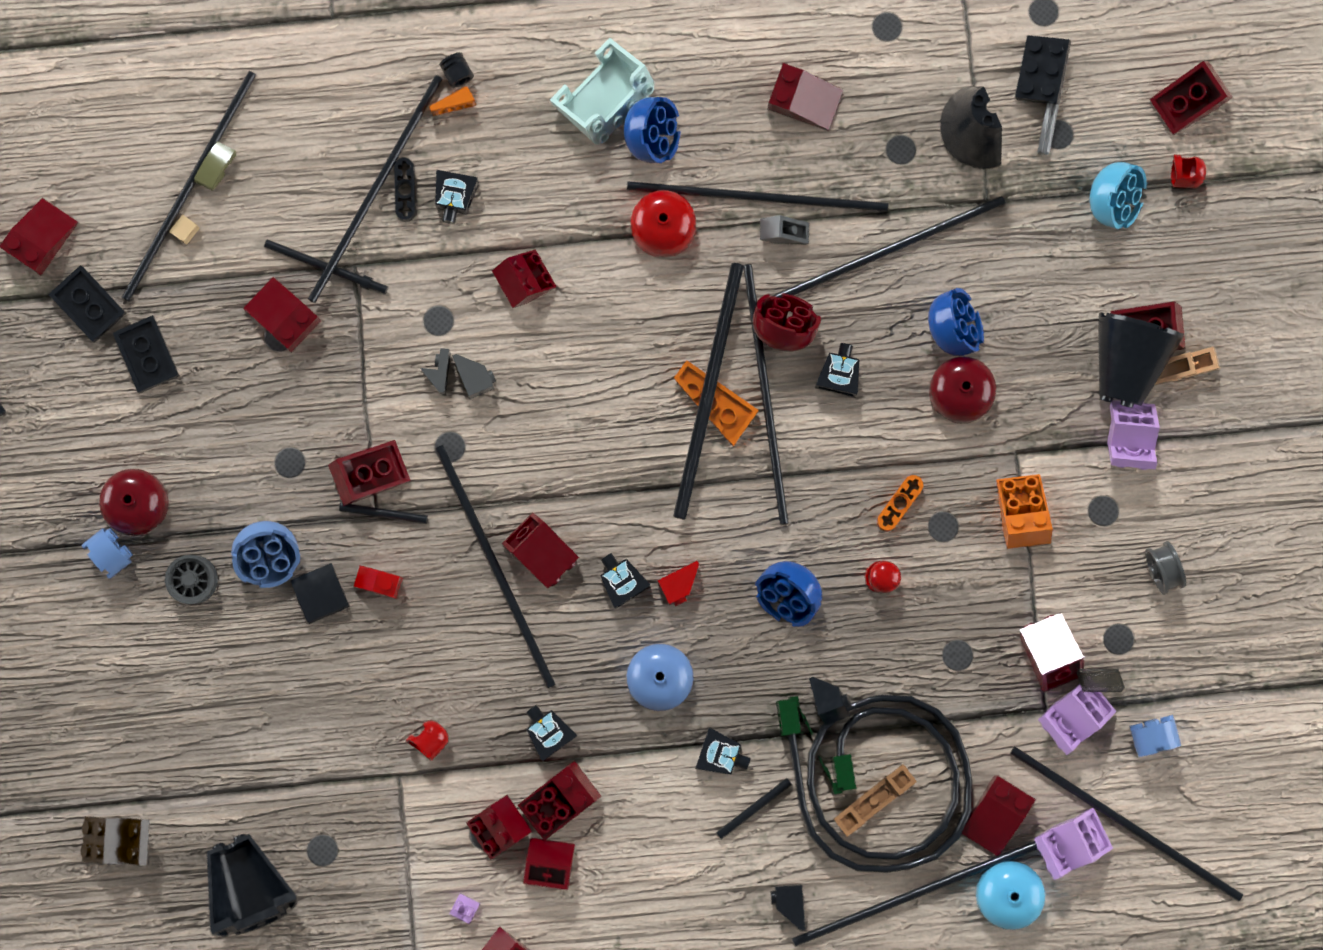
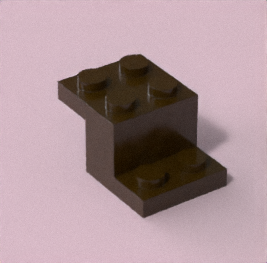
(115, 840)

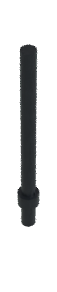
(364, 281)

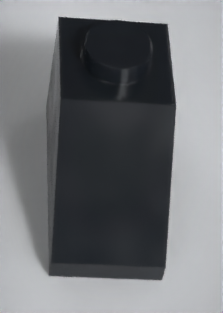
(830, 701)
(790, 903)

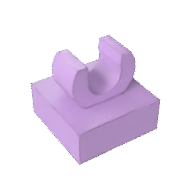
(464, 908)

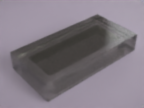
(1100, 680)

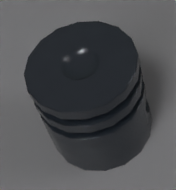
(456, 70)

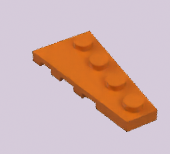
(728, 411)

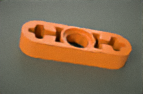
(904, 486)

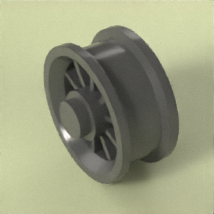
(1165, 567)
(191, 579)

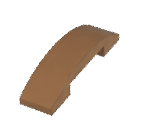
(874, 800)

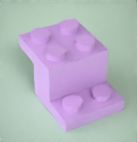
(1133, 436)
(1076, 717)
(1073, 843)

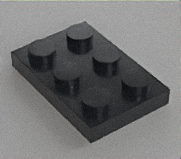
(1043, 69)
(87, 303)
(146, 354)

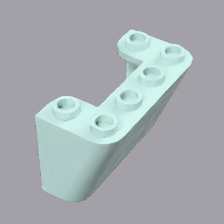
(606, 94)

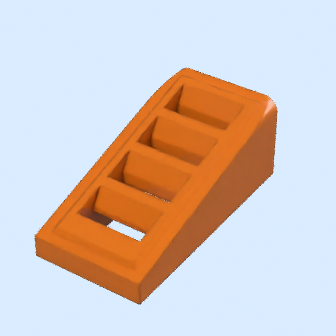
(456, 101)

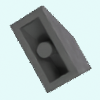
(784, 230)
(474, 376)

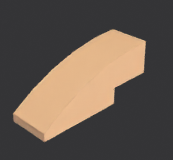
(1189, 365)

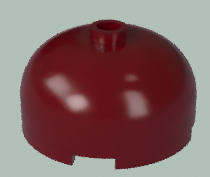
(781, 332)
(952, 400)
(147, 505)

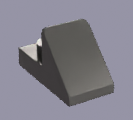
(439, 377)

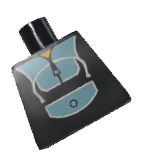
(454, 194)
(840, 372)
(622, 580)
(548, 732)
(721, 754)

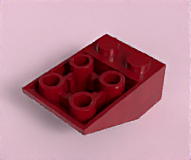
(559, 800)

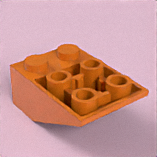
(1024, 511)

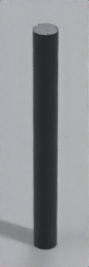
(384, 513)
(755, 807)

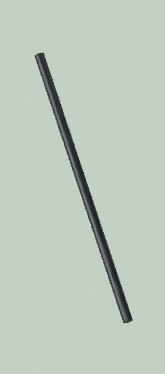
(375, 189)
(759, 196)
(154, 247)
(892, 247)
(766, 399)
(495, 566)
(1127, 824)
(913, 894)

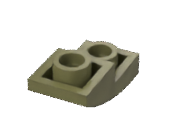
(213, 166)

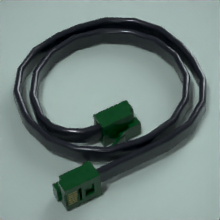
(845, 780)

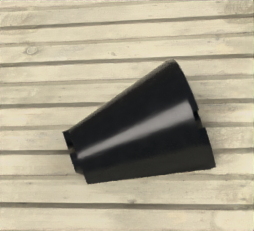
(971, 130)
(1132, 357)
(244, 888)

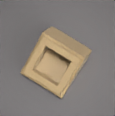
(184, 229)

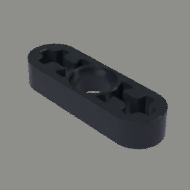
(410, 173)

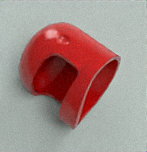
(1187, 172)
(883, 577)
(431, 740)

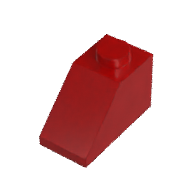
(378, 582)
(679, 584)

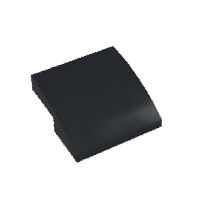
(320, 593)

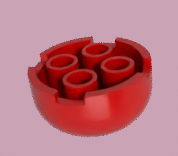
(660, 237)

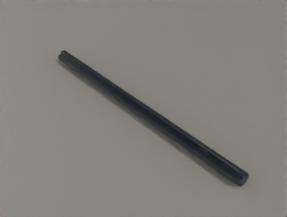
(708, 391)

